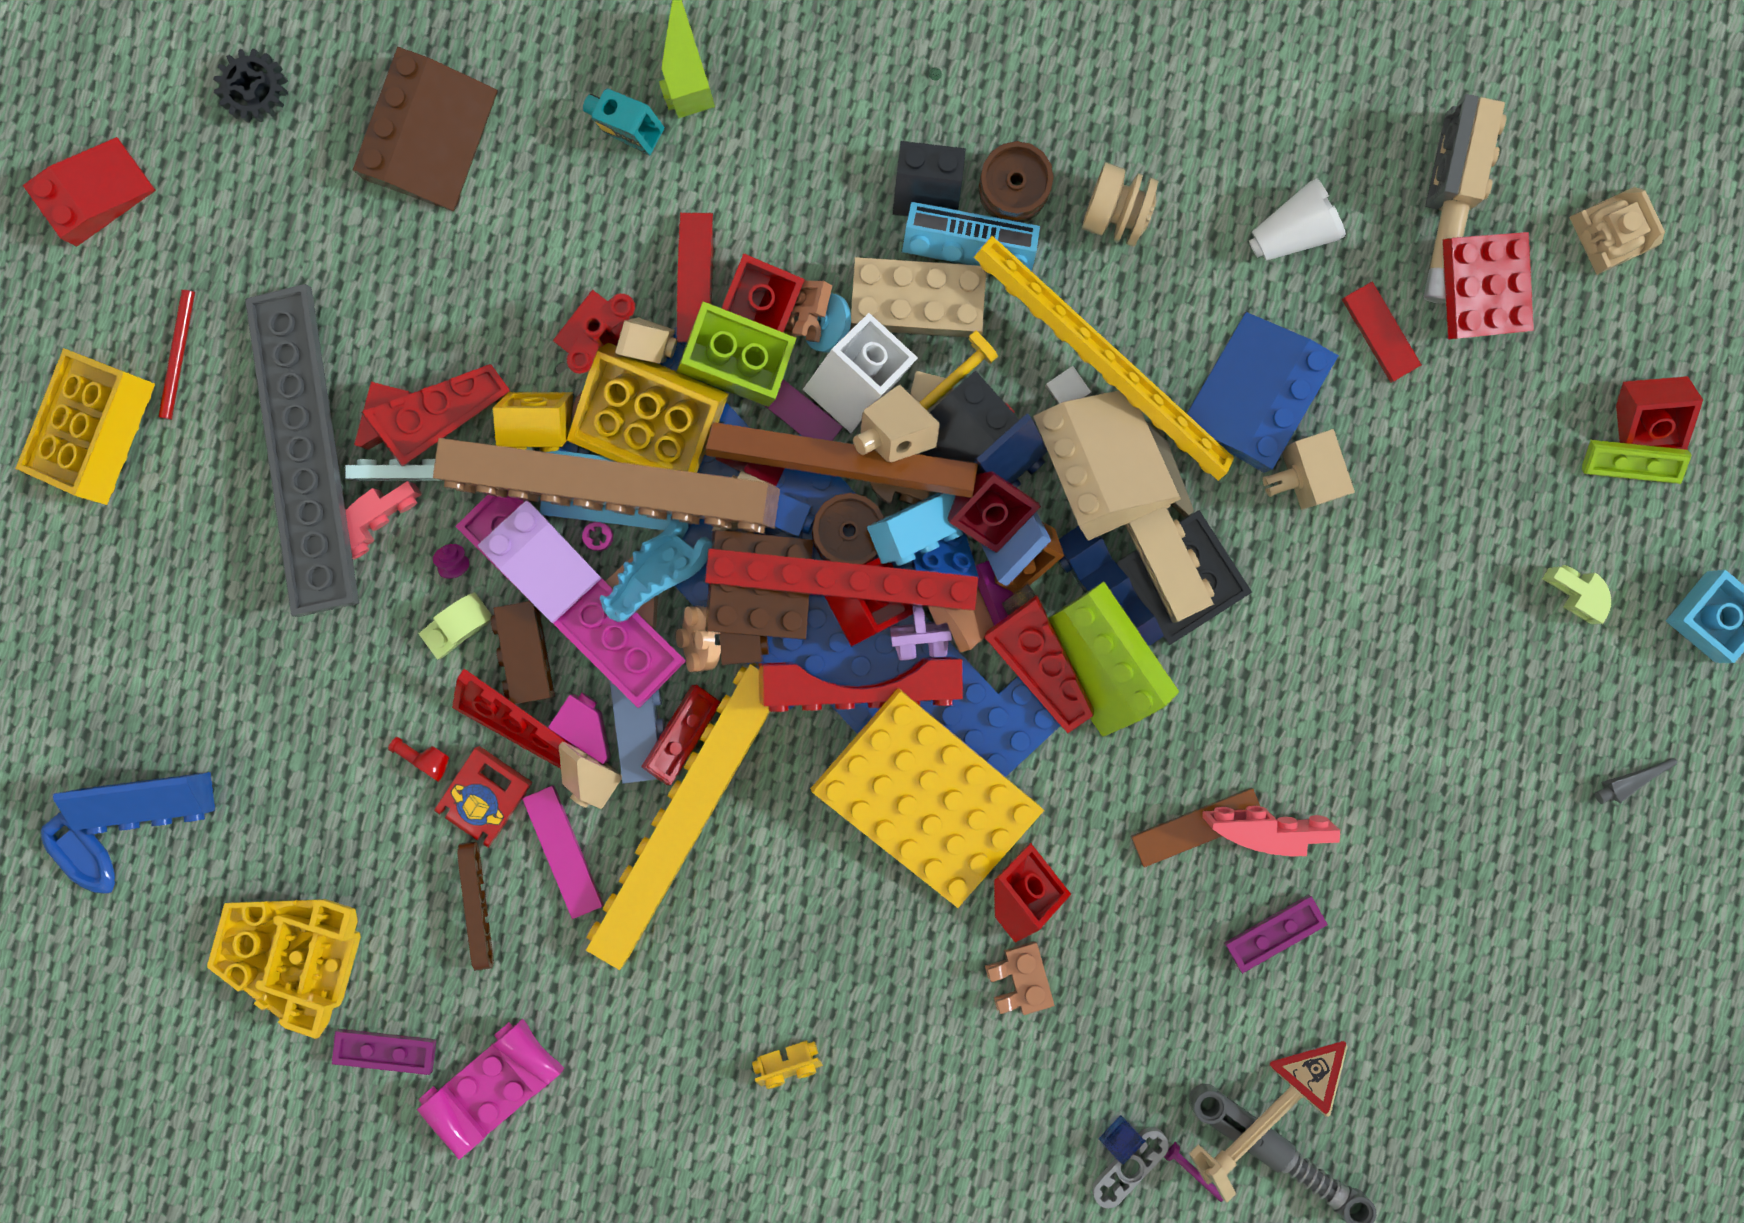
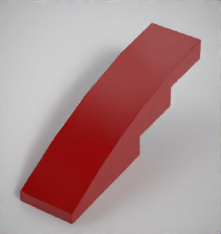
(694, 269)

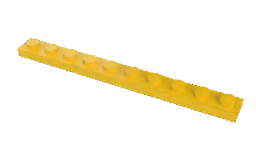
(1104, 357)

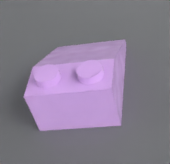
(539, 561)

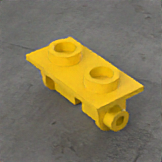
(775, 1070)

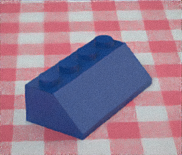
(137, 802)

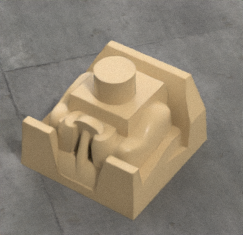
(1618, 229)

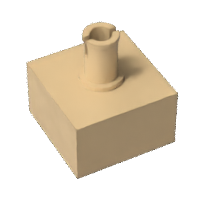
(1314, 471)

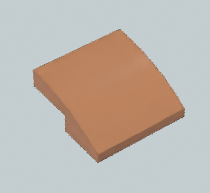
(966, 626)

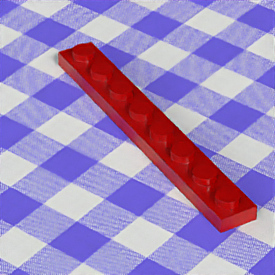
(841, 579)

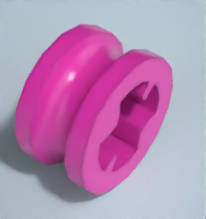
(589, 542)

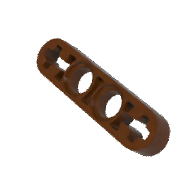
(475, 906)

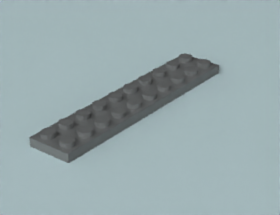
(301, 451)

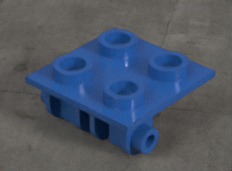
(948, 558)

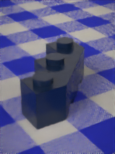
(1092, 565)

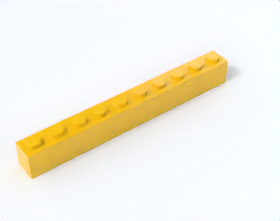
(681, 822)

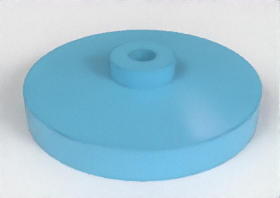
(834, 324)

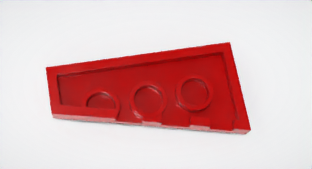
(421, 418)
(1038, 658)
(502, 716)

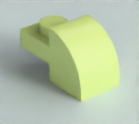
(1588, 595)
(455, 625)

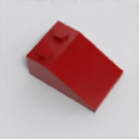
(89, 190)

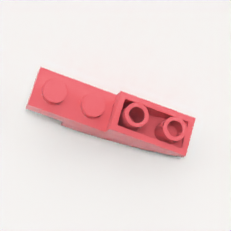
(373, 511)
(1264, 833)

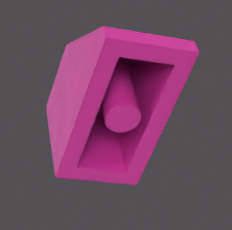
(583, 726)

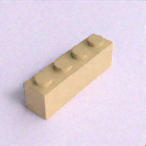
(1170, 564)

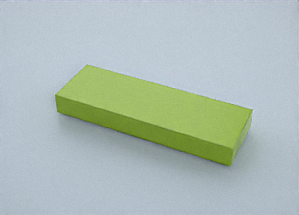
(1636, 461)

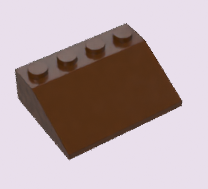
(424, 130)

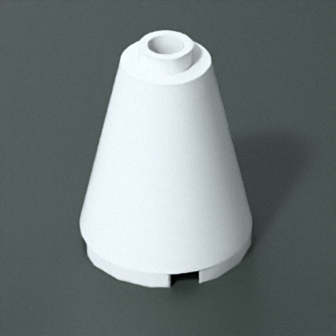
(1298, 224)

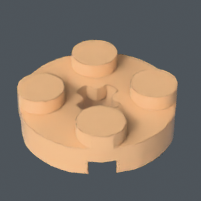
(697, 644)

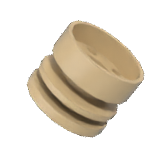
(1120, 204)

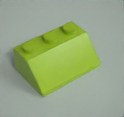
(736, 354)

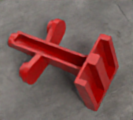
(592, 327)

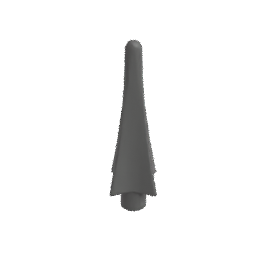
(1624, 786)

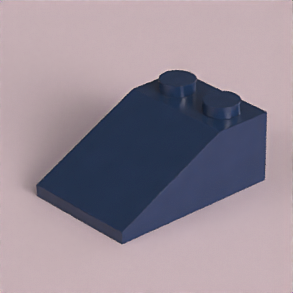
(1014, 452)

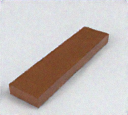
(1186, 830)

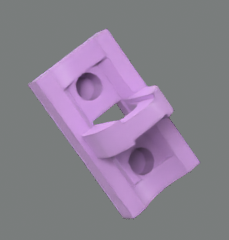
(906, 636)

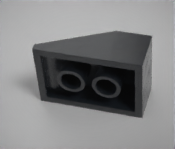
(970, 421)

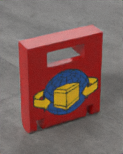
(479, 803)

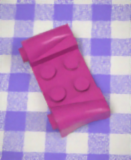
(489, 1088)

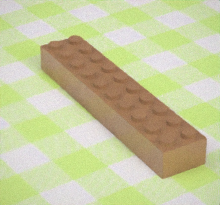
(596, 483)

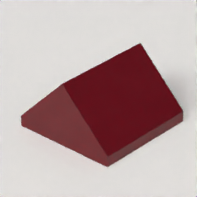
(993, 511)

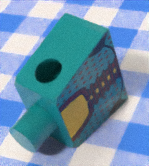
(625, 119)

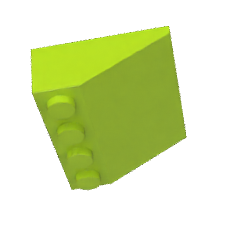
(1111, 661)

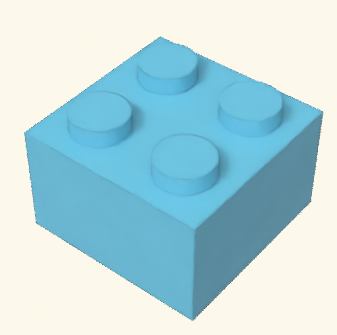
(1713, 616)

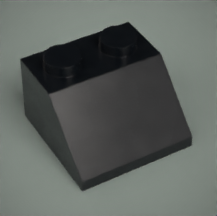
(928, 176)

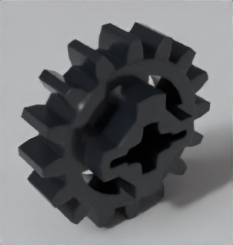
(263, 92)

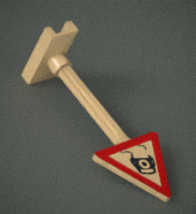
(1310, 1076)

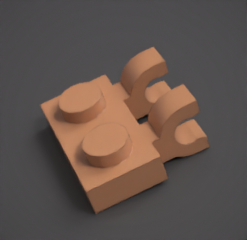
(810, 305)
(1029, 980)

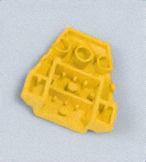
(288, 957)

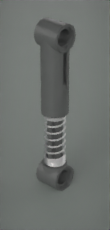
(1281, 1155)

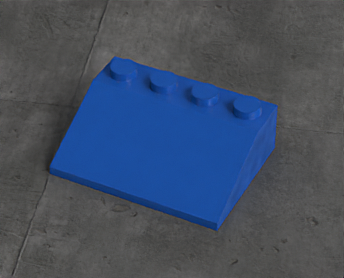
(1260, 390)

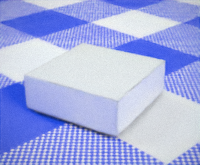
(1068, 386)

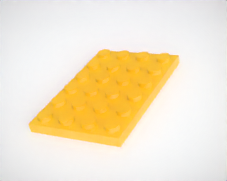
(927, 798)

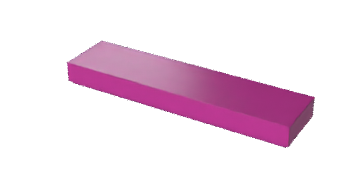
(563, 852)

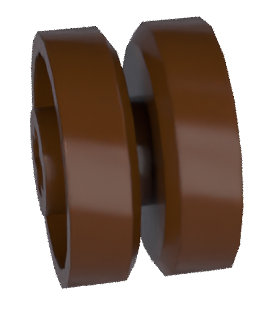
(1011, 164)
(841, 512)

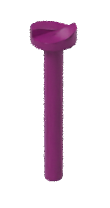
(1173, 1153)

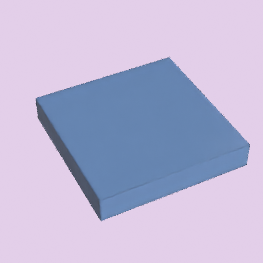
(1018, 550)

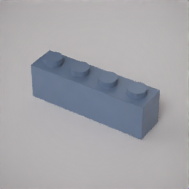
(636, 733)

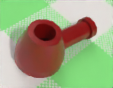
(431, 761)

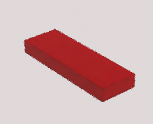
(1381, 332)
(681, 735)

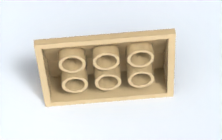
(1106, 461)

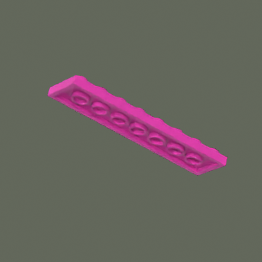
(624, 651)

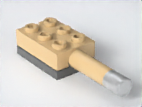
(1461, 174)

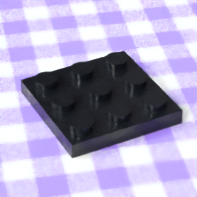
(1214, 566)

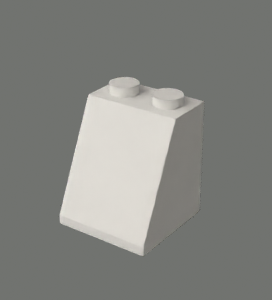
(859, 371)

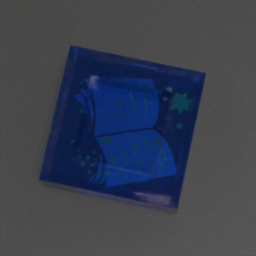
(1122, 1139)

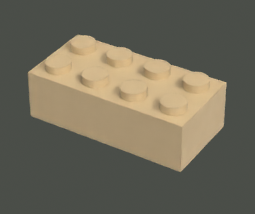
(919, 296)

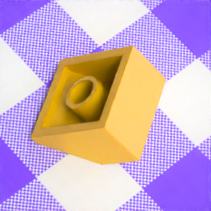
(533, 420)

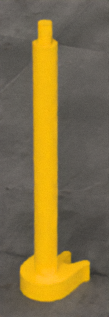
(983, 351)

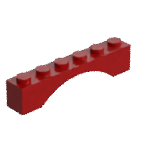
(928, 679)

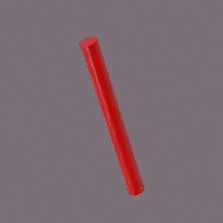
(176, 354)

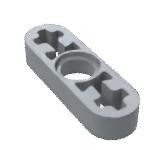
(1132, 1181)

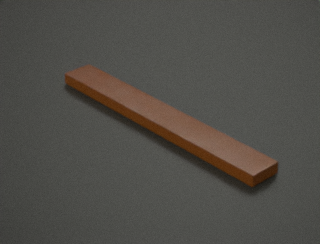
(840, 460)

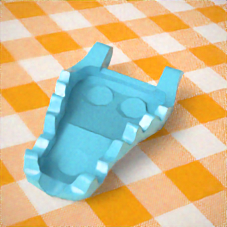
(655, 568)

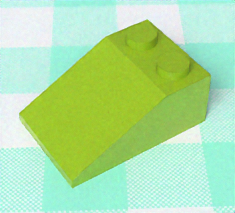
(685, 79)

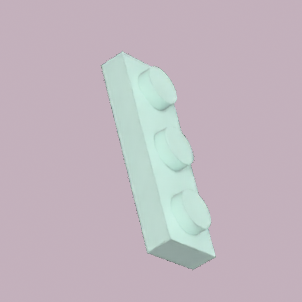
(369, 471)

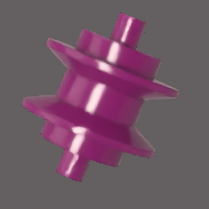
(451, 561)

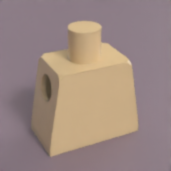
(896, 427)

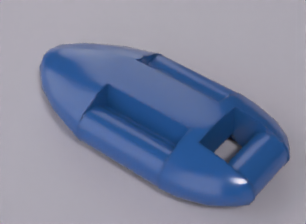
(79, 856)

